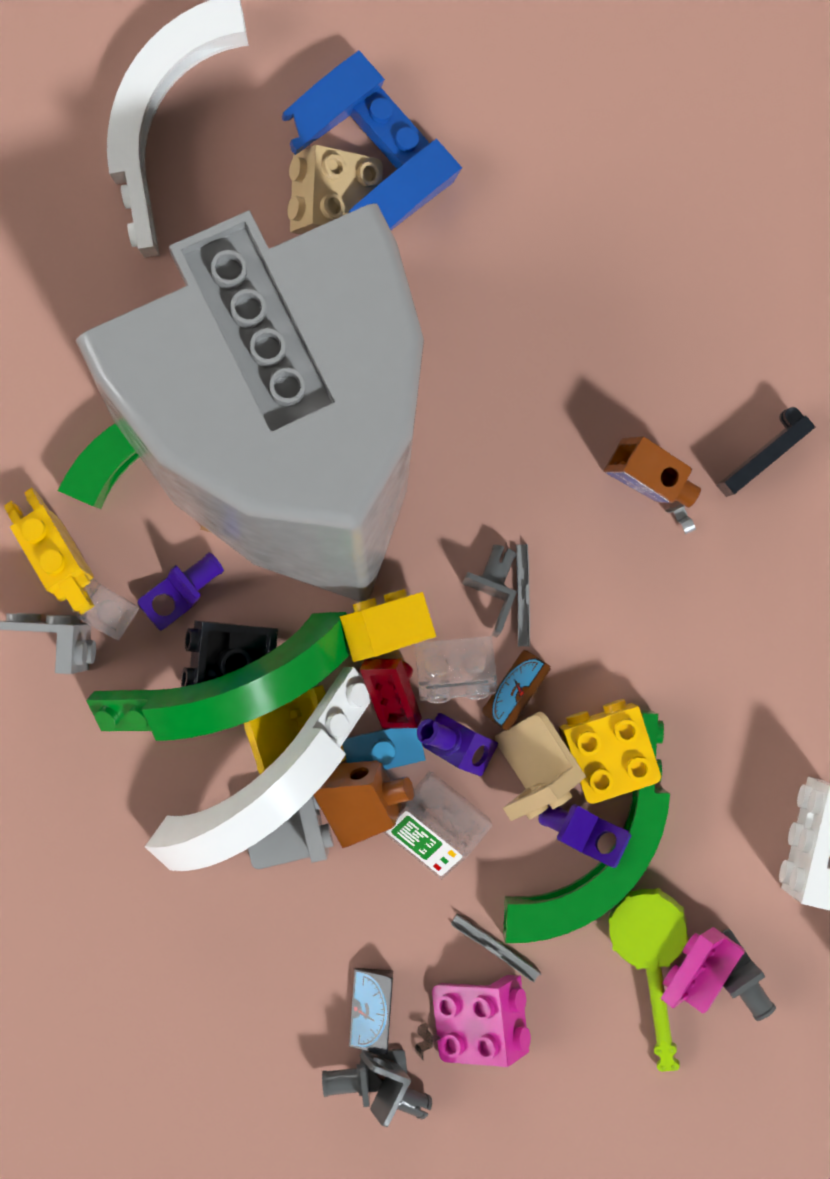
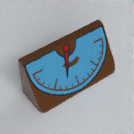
(516, 690)

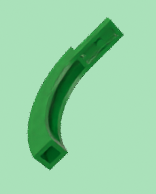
(99, 467)
(233, 697)
(603, 887)

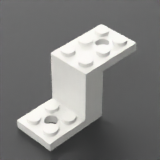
(808, 866)

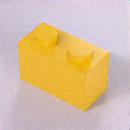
(387, 626)

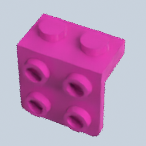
(482, 1022)

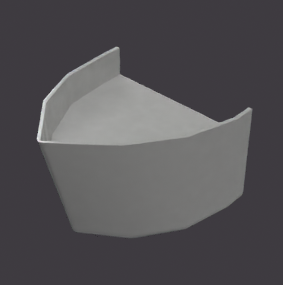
(276, 393)

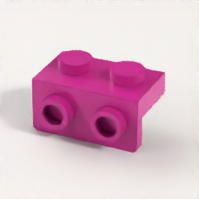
(704, 971)

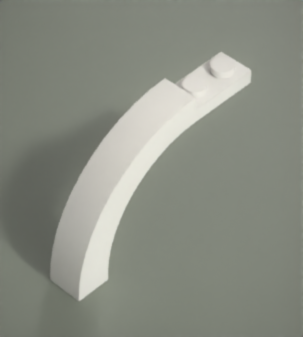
(156, 68)
(275, 795)

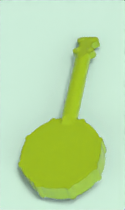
(651, 933)

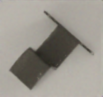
(428, 1039)

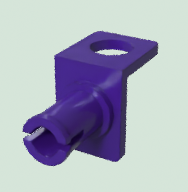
(182, 588)
(455, 743)
(583, 830)

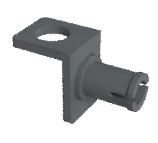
(493, 583)
(745, 983)
(359, 1079)
(394, 1091)

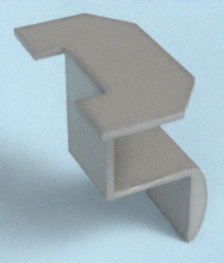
(682, 518)

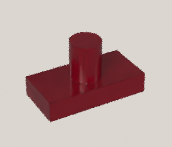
(391, 692)

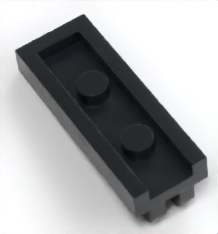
(795, 429)

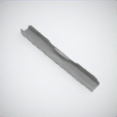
(523, 598)
(495, 947)

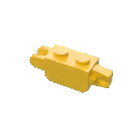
(52, 552)

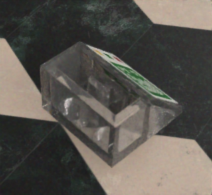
(439, 826)

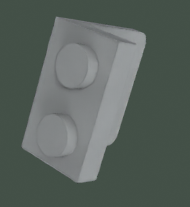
(73, 643)
(295, 839)

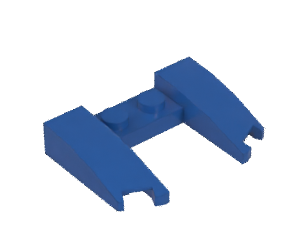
(356, 91)

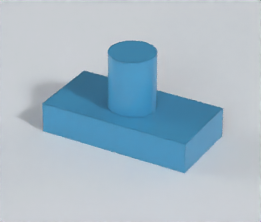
(389, 746)

